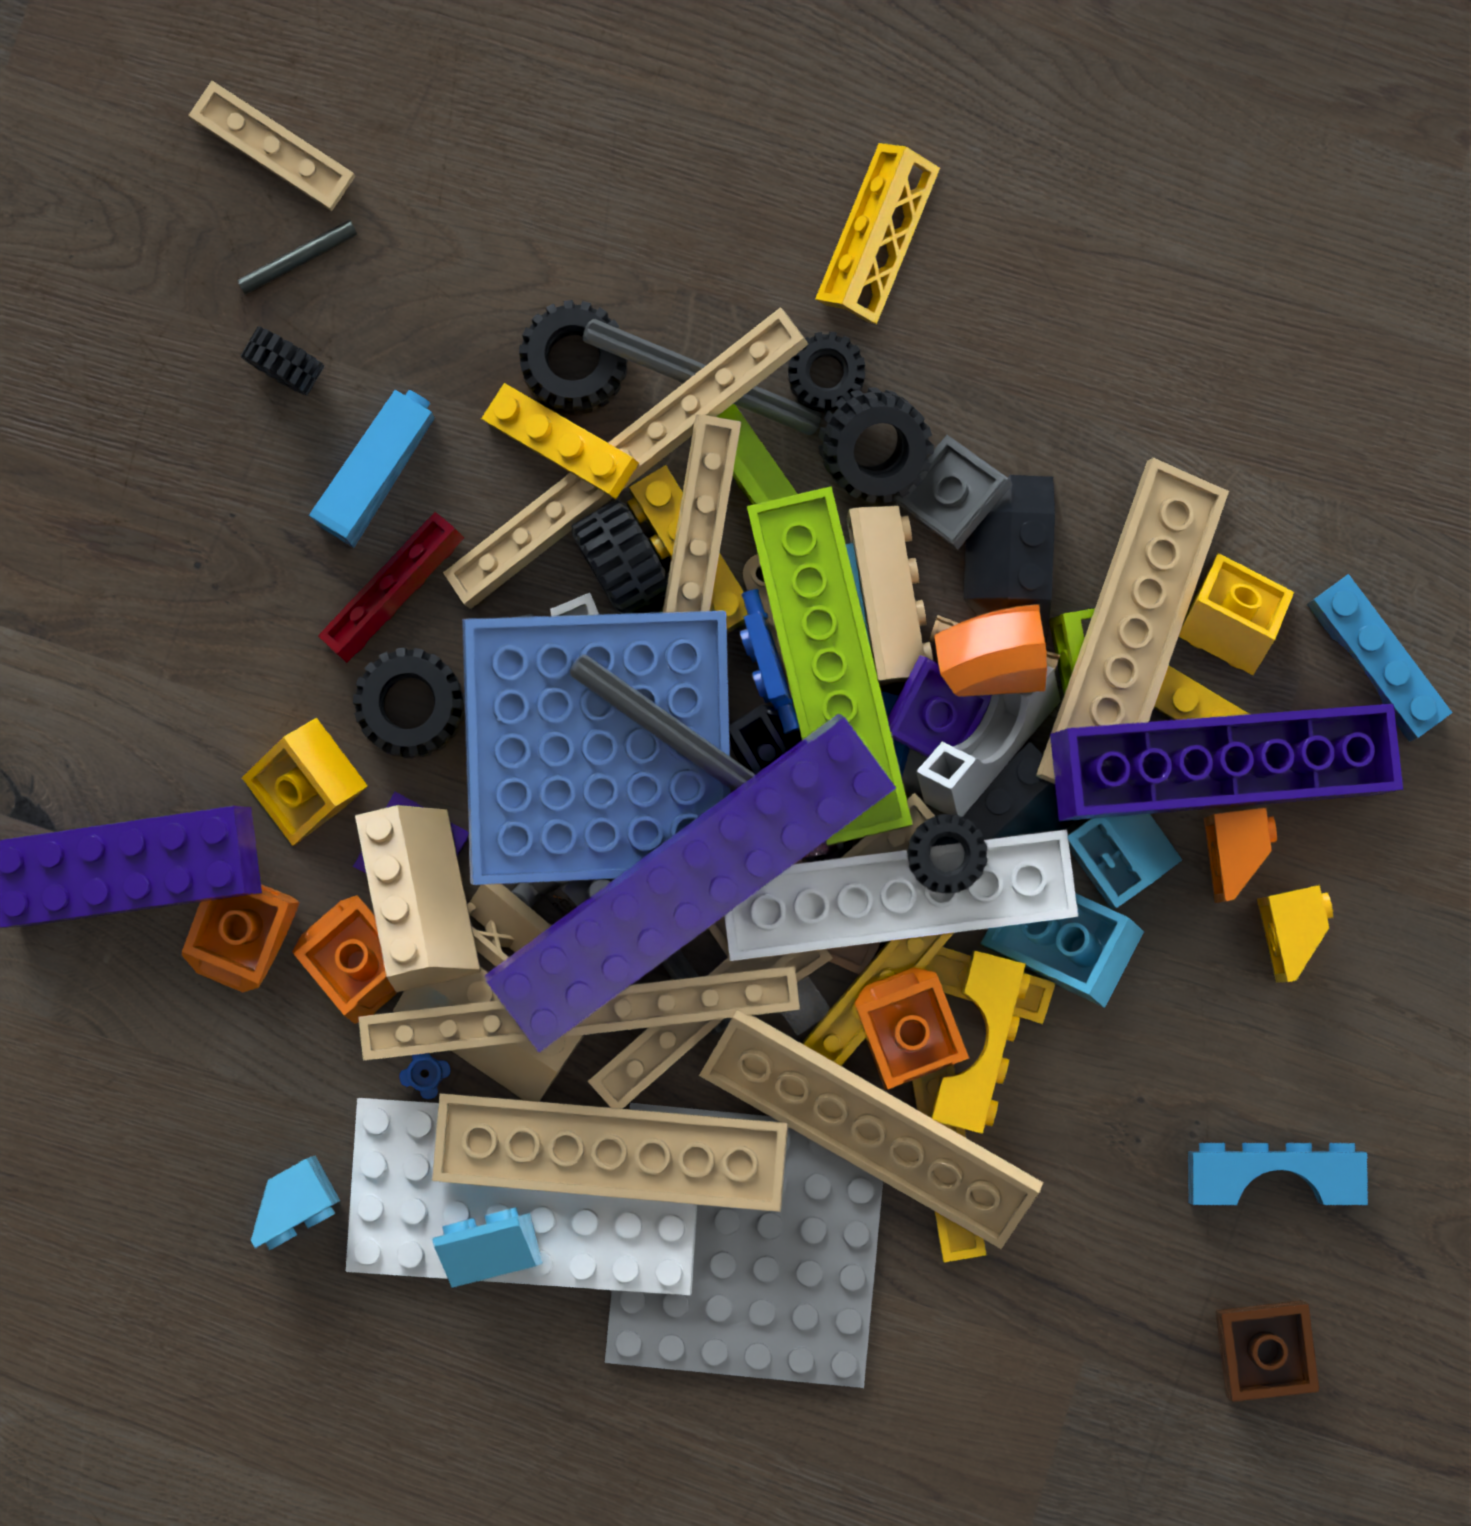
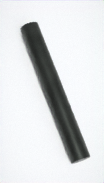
(297, 257)

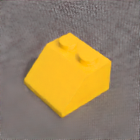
(1236, 614)
(304, 781)
(1294, 928)

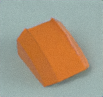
(994, 653)
(239, 937)
(347, 959)
(909, 1026)

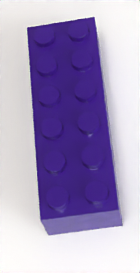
(128, 867)

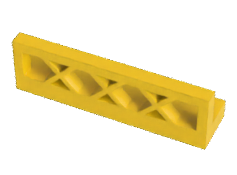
(872, 227)

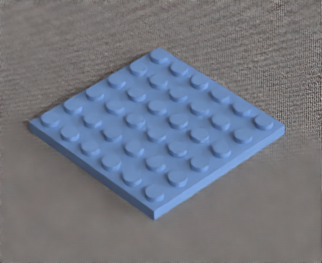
(563, 775)

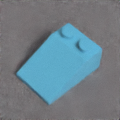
(1076, 952)

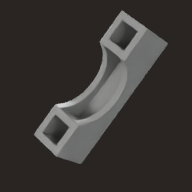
(960, 773)

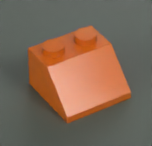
(1237, 848)

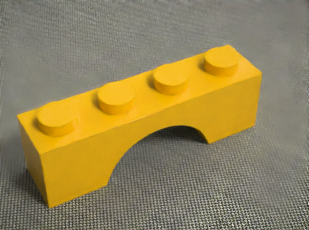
(993, 987)

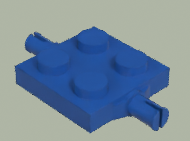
(762, 649)

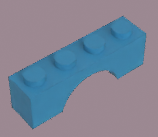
(1368, 639)
(1222, 1175)

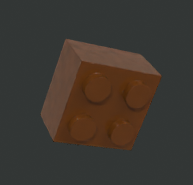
(1267, 1350)

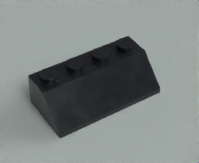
(1015, 802)

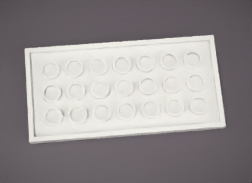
(579, 1236)

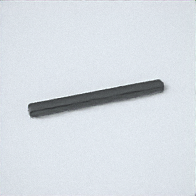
(683, 368)
(659, 722)

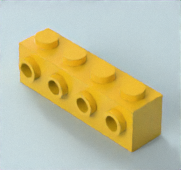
(658, 502)

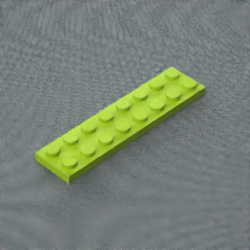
(826, 637)

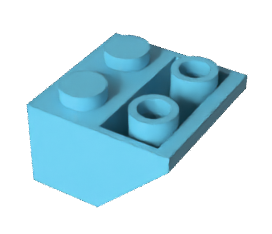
(1122, 854)
(293, 1198)
(488, 1250)

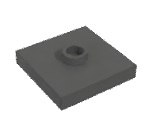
(954, 492)

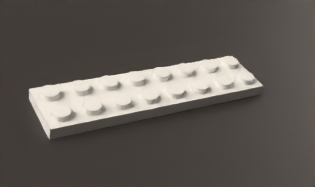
(882, 901)

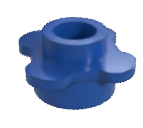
(426, 1086)

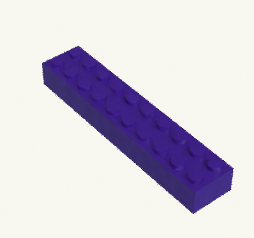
(689, 882)

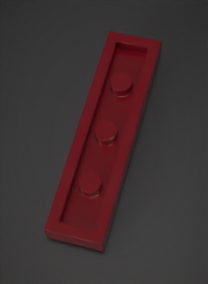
(391, 587)

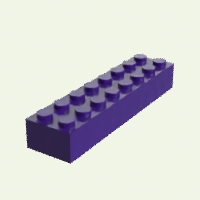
(1225, 761)

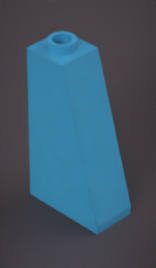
(373, 467)

